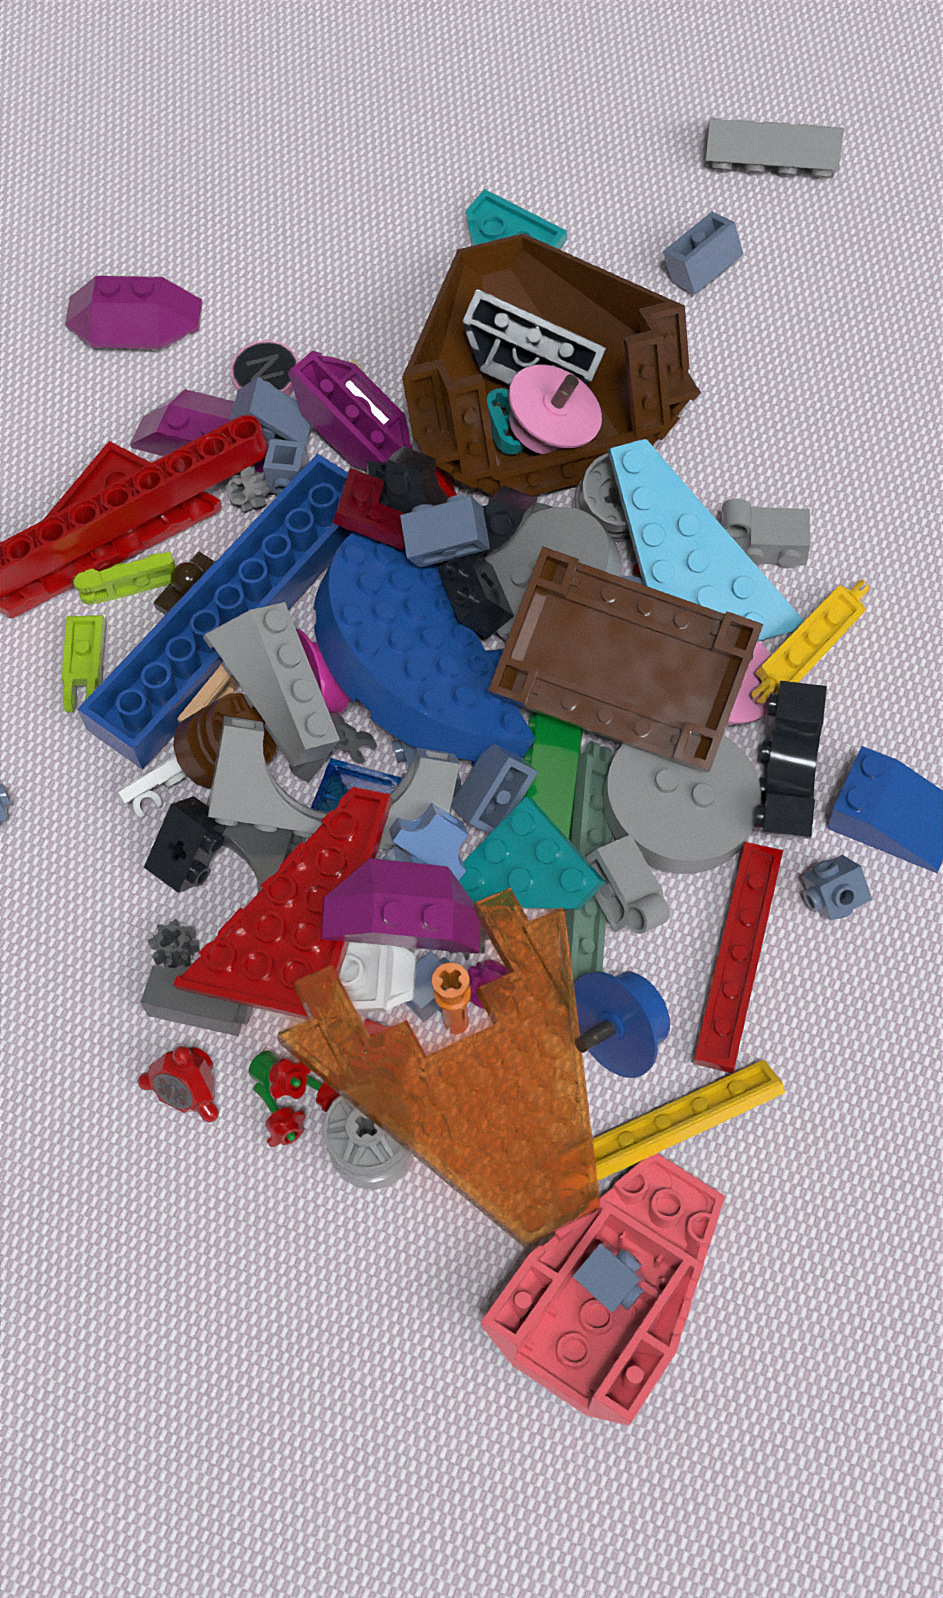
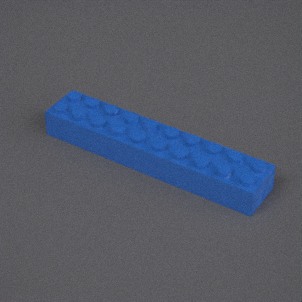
(265, 566)

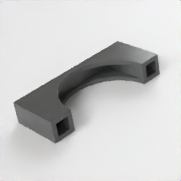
(160, 999)

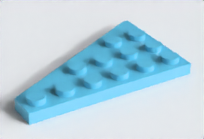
(687, 549)

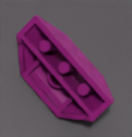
(132, 312)
(348, 409)
(181, 422)
(402, 908)

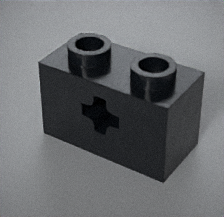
(476, 594)
(185, 845)

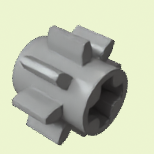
(248, 489)

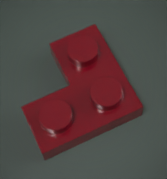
(362, 513)

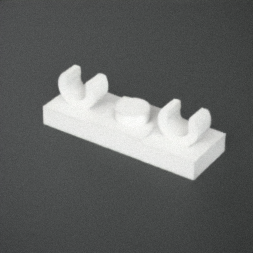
(166, 772)

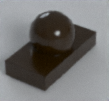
(181, 580)

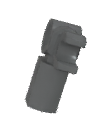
(349, 740)

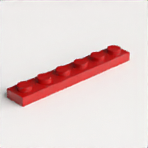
(738, 958)

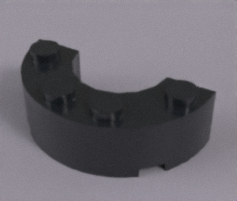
(413, 482)
(791, 760)

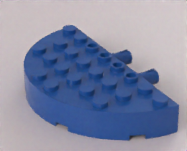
(408, 657)

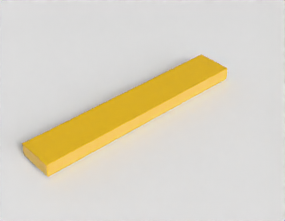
(685, 1118)

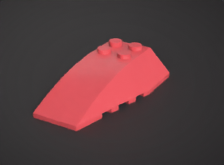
(567, 1337)

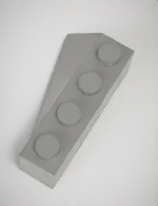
(774, 145)
(277, 680)

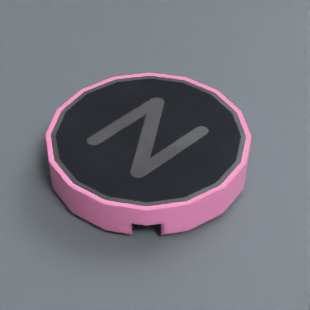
(264, 360)

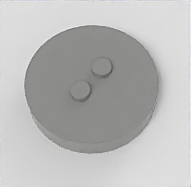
(558, 529)
(682, 814)

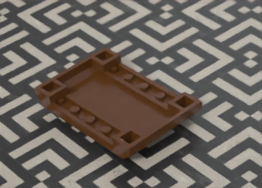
(625, 660)

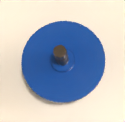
(620, 1021)

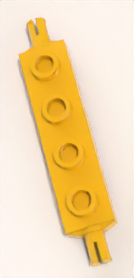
(811, 639)

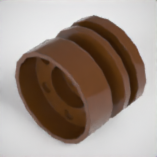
(199, 735)

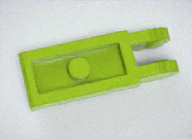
(125, 579)
(82, 656)

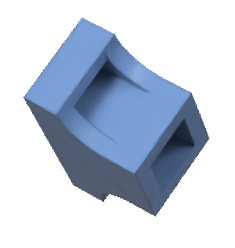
(432, 838)

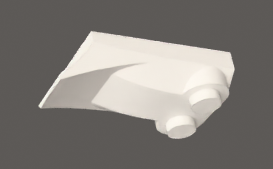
(375, 977)

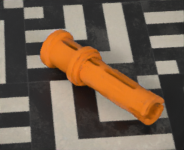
(455, 998)

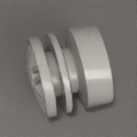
(593, 490)
(364, 1159)

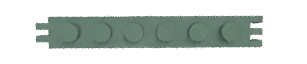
(589, 832)

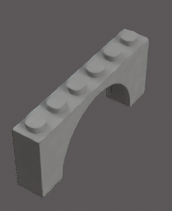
(249, 794)

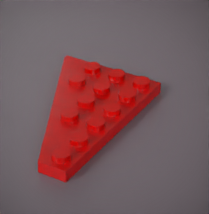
(106, 468)
(279, 930)

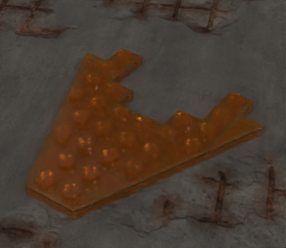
(492, 1112)

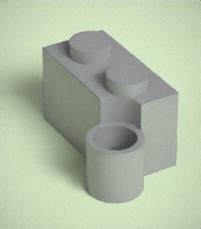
(769, 534)
(631, 890)

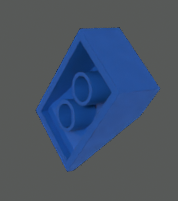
(891, 810)

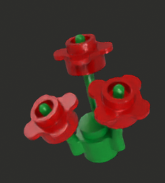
(286, 1078)

